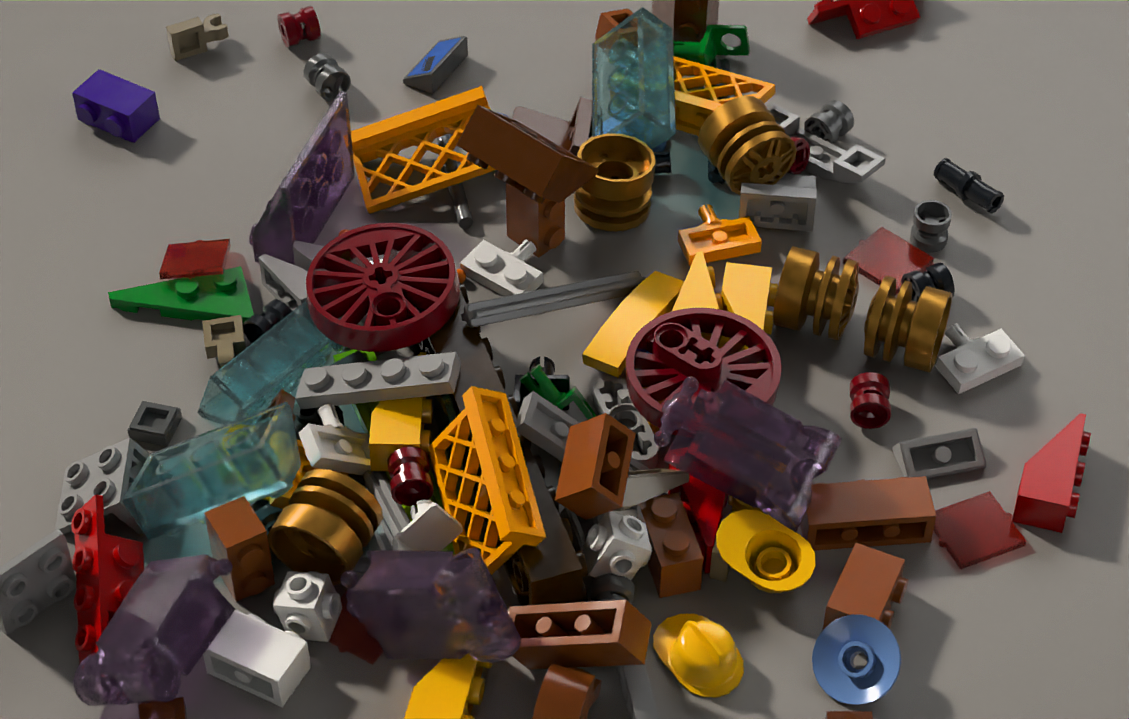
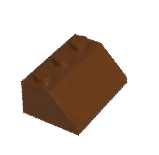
(687, 17)
(523, 156)

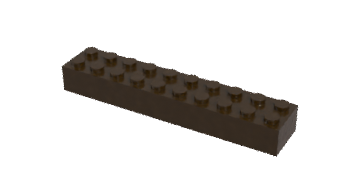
(553, 568)

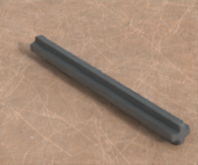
(550, 299)

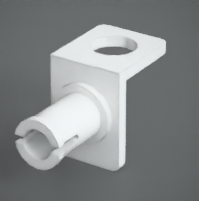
(429, 529)

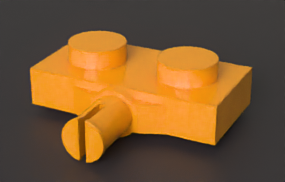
(719, 237)

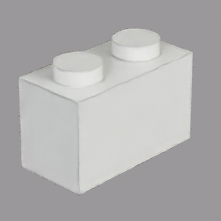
(258, 657)

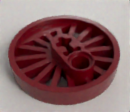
(384, 291)
(682, 353)

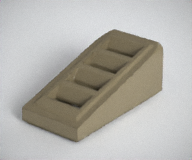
(650, 483)

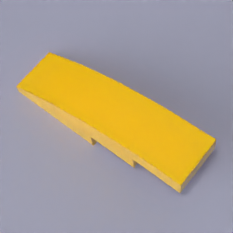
(646, 302)

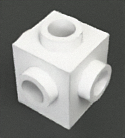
(617, 546)
(308, 605)

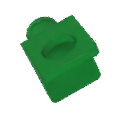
(712, 44)
(549, 392)

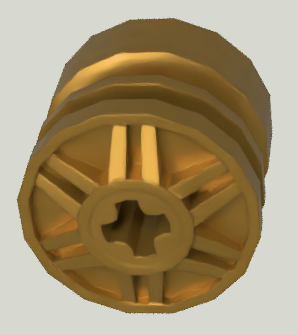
(746, 143)
(622, 187)
(816, 293)
(907, 323)
(325, 524)

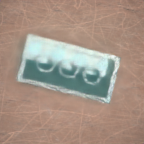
(634, 80)
(265, 368)
(242, 458)

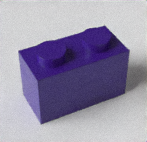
(116, 105)

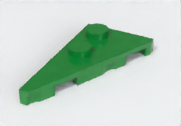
(190, 299)

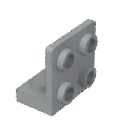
(781, 206)
(104, 474)
(35, 581)

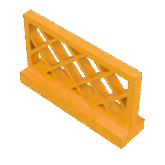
(694, 107)
(416, 128)
(502, 481)

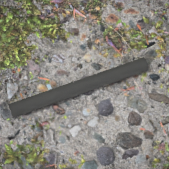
(456, 191)

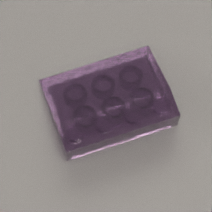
(309, 188)

